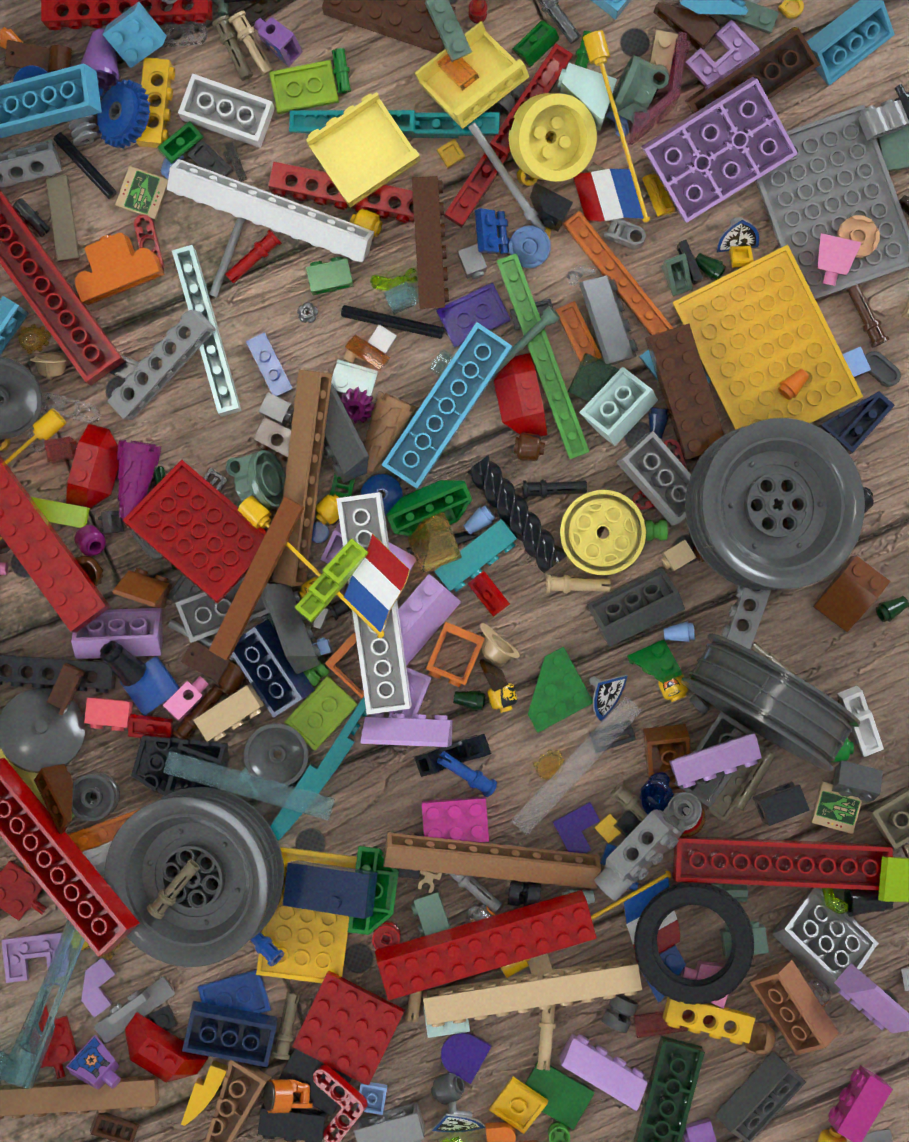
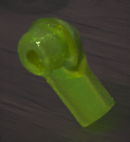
(834, 903)

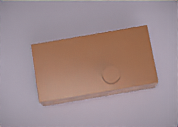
(794, 1007)

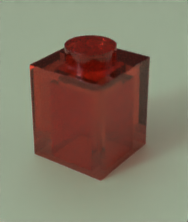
(60, 449)

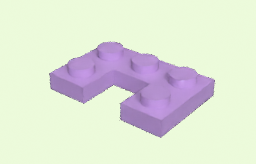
(738, 47)
(19, 949)

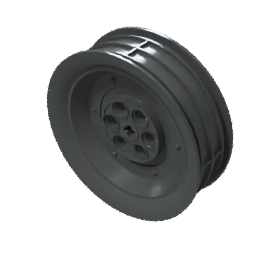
(816, 476)
(771, 701)
(244, 863)

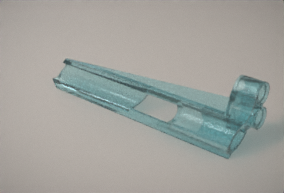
(31, 1046)

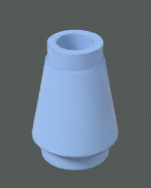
(479, 520)
(680, 632)

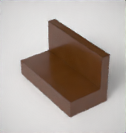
(65, 687)

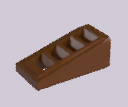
(103, 1133)

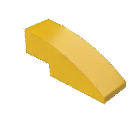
(204, 1091)

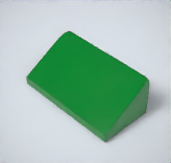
(536, 43)
(180, 142)

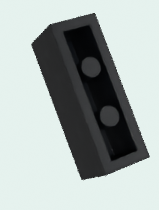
(292, 1126)

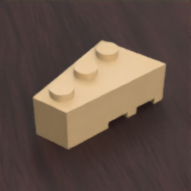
(229, 713)

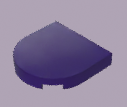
(464, 1055)

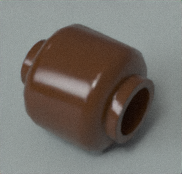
(529, 447)

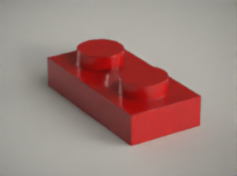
(488, 593)
(148, 725)

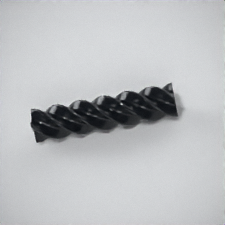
(514, 511)

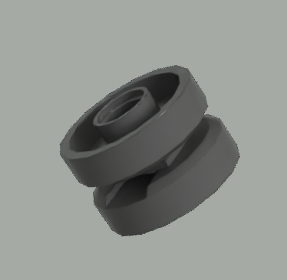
(107, 796)

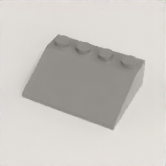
(824, 939)

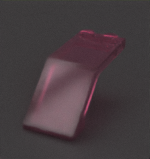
(645, 121)

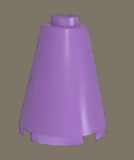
(103, 59)

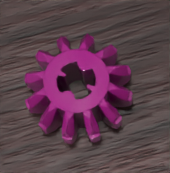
(364, 402)

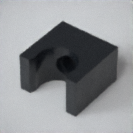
(781, 803)

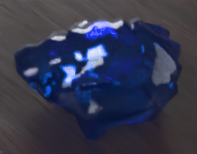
(656, 793)

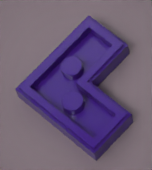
(571, 827)

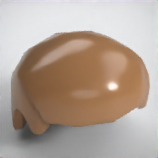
(761, 1039)

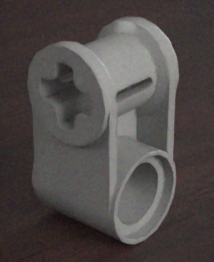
(624, 232)

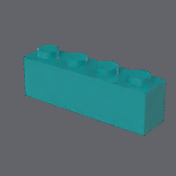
(477, 554)

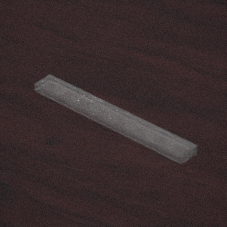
(576, 765)

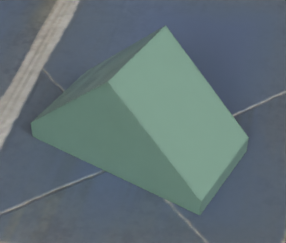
(677, 274)

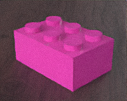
(456, 819)
(859, 1104)

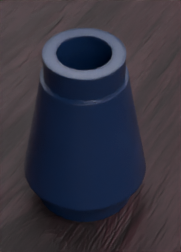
(658, 420)

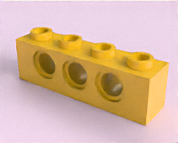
(153, 70)
(738, 1034)

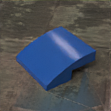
(153, 688)

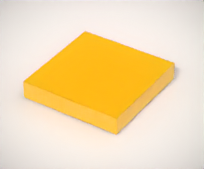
(518, 1105)

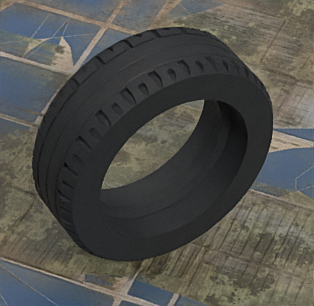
(684, 989)

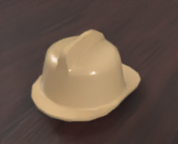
(50, 364)
(495, 648)

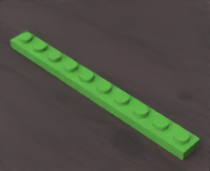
(543, 357)

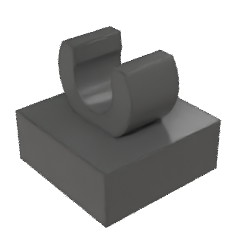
(111, 522)

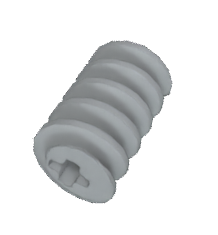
(82, 131)

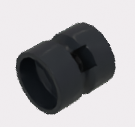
(531, 896)

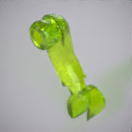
(386, 284)

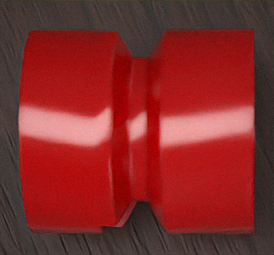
(386, 935)

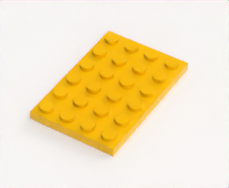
(309, 938)

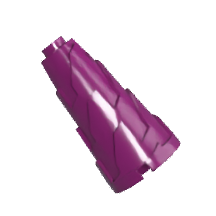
(135, 473)

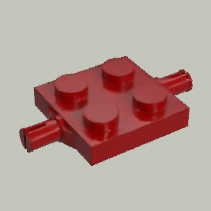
(19, 891)
(62, 1045)

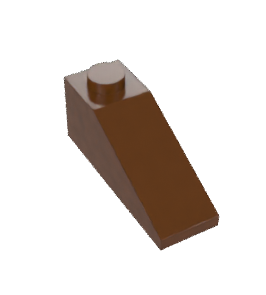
(699, 27)
(57, 791)

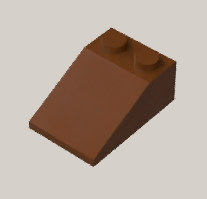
(143, 588)
(851, 593)
(664, 745)

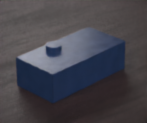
(268, 670)
(330, 889)
(230, 1034)

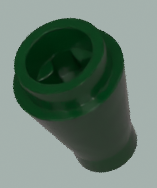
(711, 267)
(890, 609)
(471, 699)

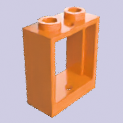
(337, 656)
(453, 679)

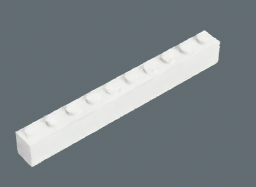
(270, 210)

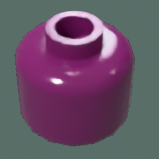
(90, 540)

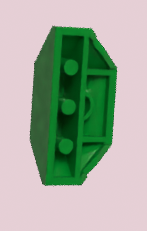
(441, 496)
(373, 860)

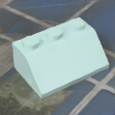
(619, 406)

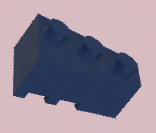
(858, 421)

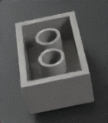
(395, 1125)

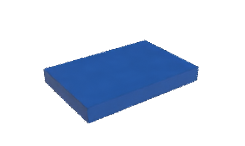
(240, 991)

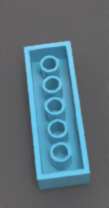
(48, 99)

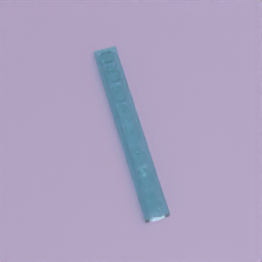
(249, 785)

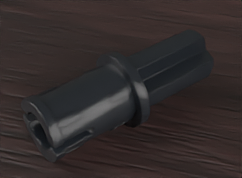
(31, 217)

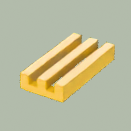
(659, 197)

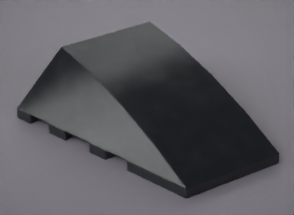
(154, 753)

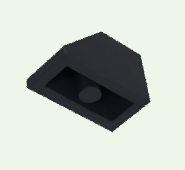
(550, 206)

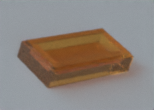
(458, 71)
(367, 352)

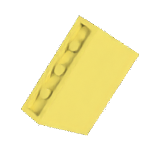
(497, 77)
(362, 149)

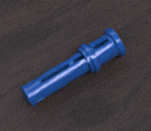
(475, 778)
(267, 949)

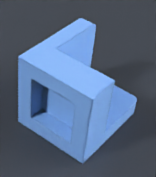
(856, 361)

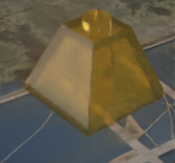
(434, 543)

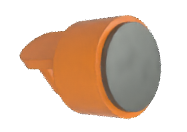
(279, 1095)

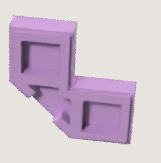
(93, 995)

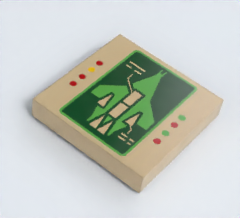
(142, 193)
(835, 810)

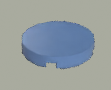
(530, 245)

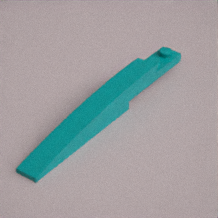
(410, 123)
(316, 777)

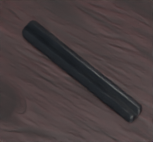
(91, 172)

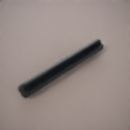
(392, 321)

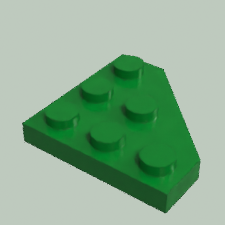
(557, 691)

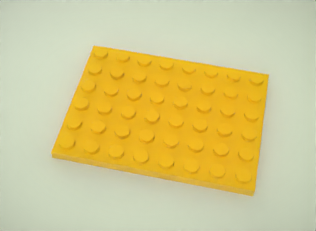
(757, 333)

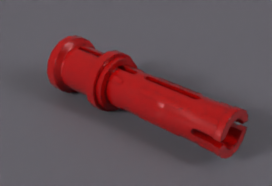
(477, 11)
(260, 250)

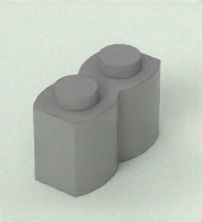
(883, 120)

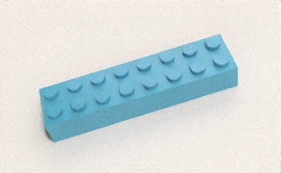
(447, 405)

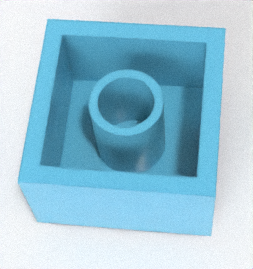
(134, 34)

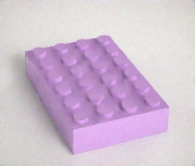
(719, 149)

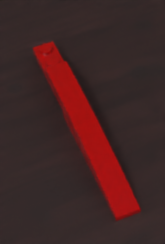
(485, 172)

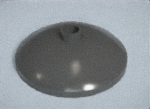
(260, 751)

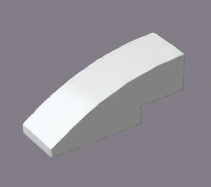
(867, 733)

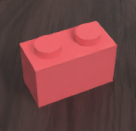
(108, 713)

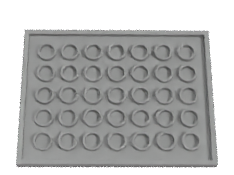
(823, 186)

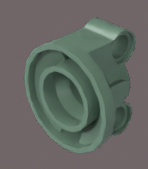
(637, 87)
(258, 476)

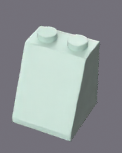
(588, 88)

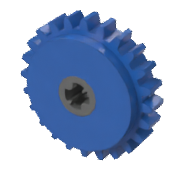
(123, 114)

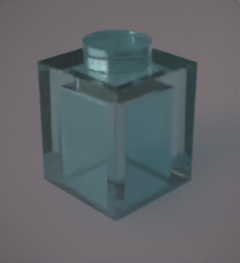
(401, 297)

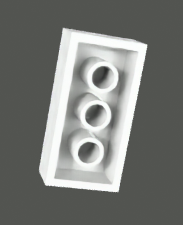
(226, 110)

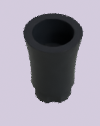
(122, 663)
(864, 902)

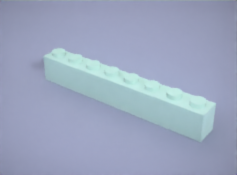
(212, 349)

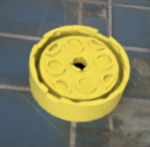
(572, 139)
(625, 529)

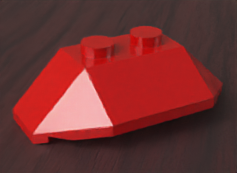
(520, 397)
(93, 468)
(160, 1051)

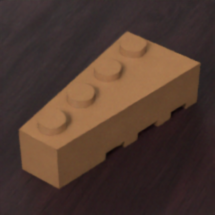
(237, 1099)

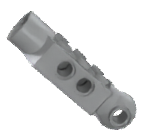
(647, 845)

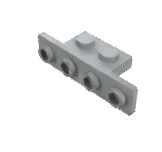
(139, 1002)

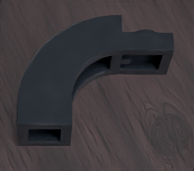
(462, 750)

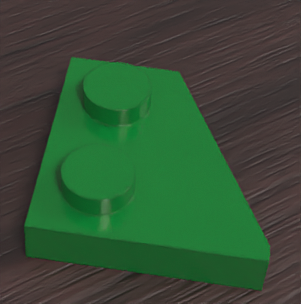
(656, 661)

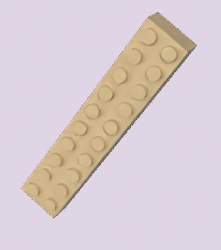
(529, 991)

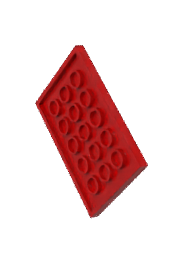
(197, 531)

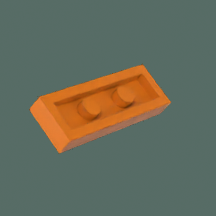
(577, 331)

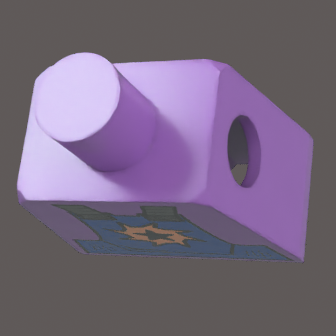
(278, 40)
(95, 1065)

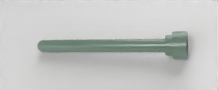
(549, 316)

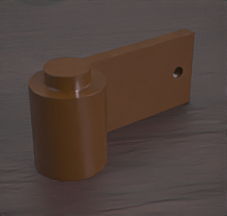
(50, 59)
(223, 671)

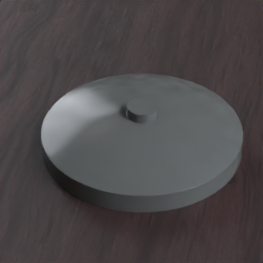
(18, 398)
(36, 734)

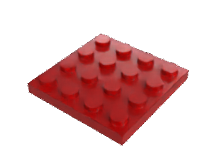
(348, 1028)

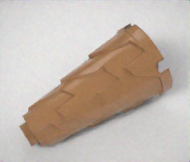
(386, 426)

